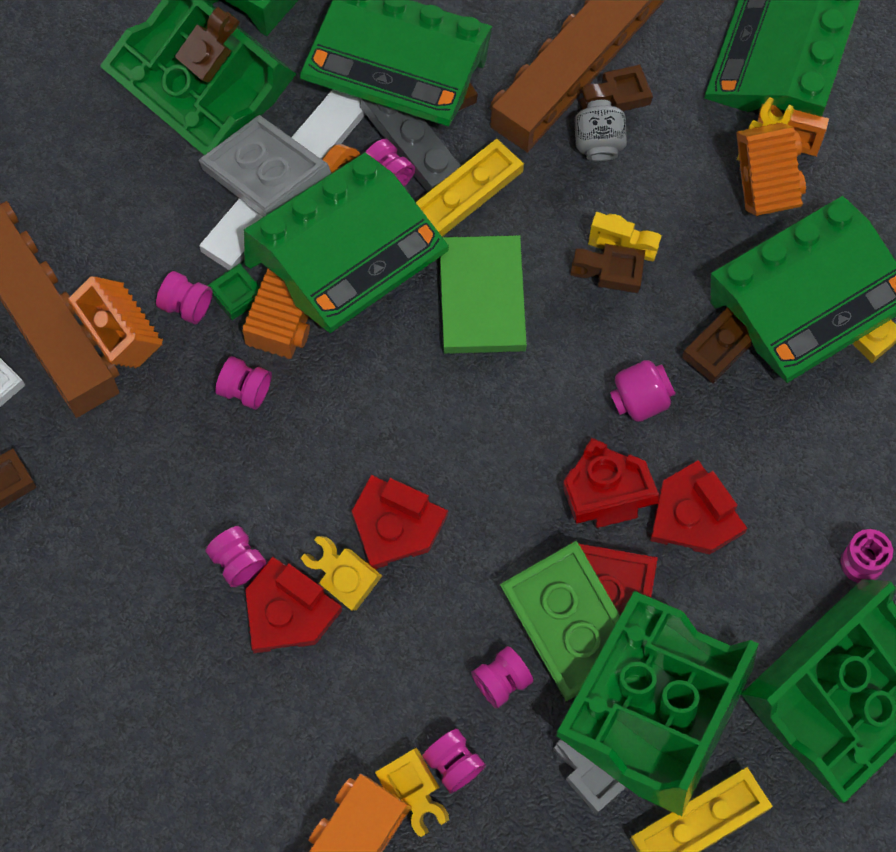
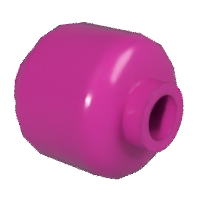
(642, 391)

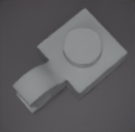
(588, 780)

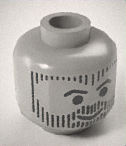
(600, 131)

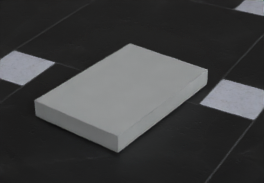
(264, 166)

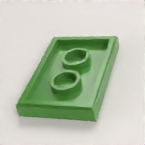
(482, 295)
(564, 614)

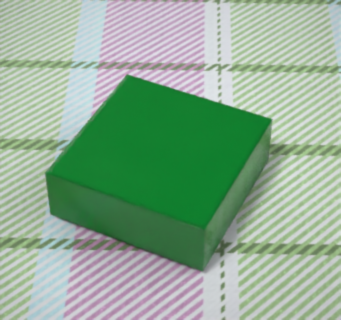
(235, 291)

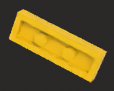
(470, 186)
(706, 817)

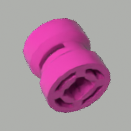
(386, 154)
(184, 297)
(243, 382)
(235, 556)
(859, 562)
(502, 677)
(453, 760)

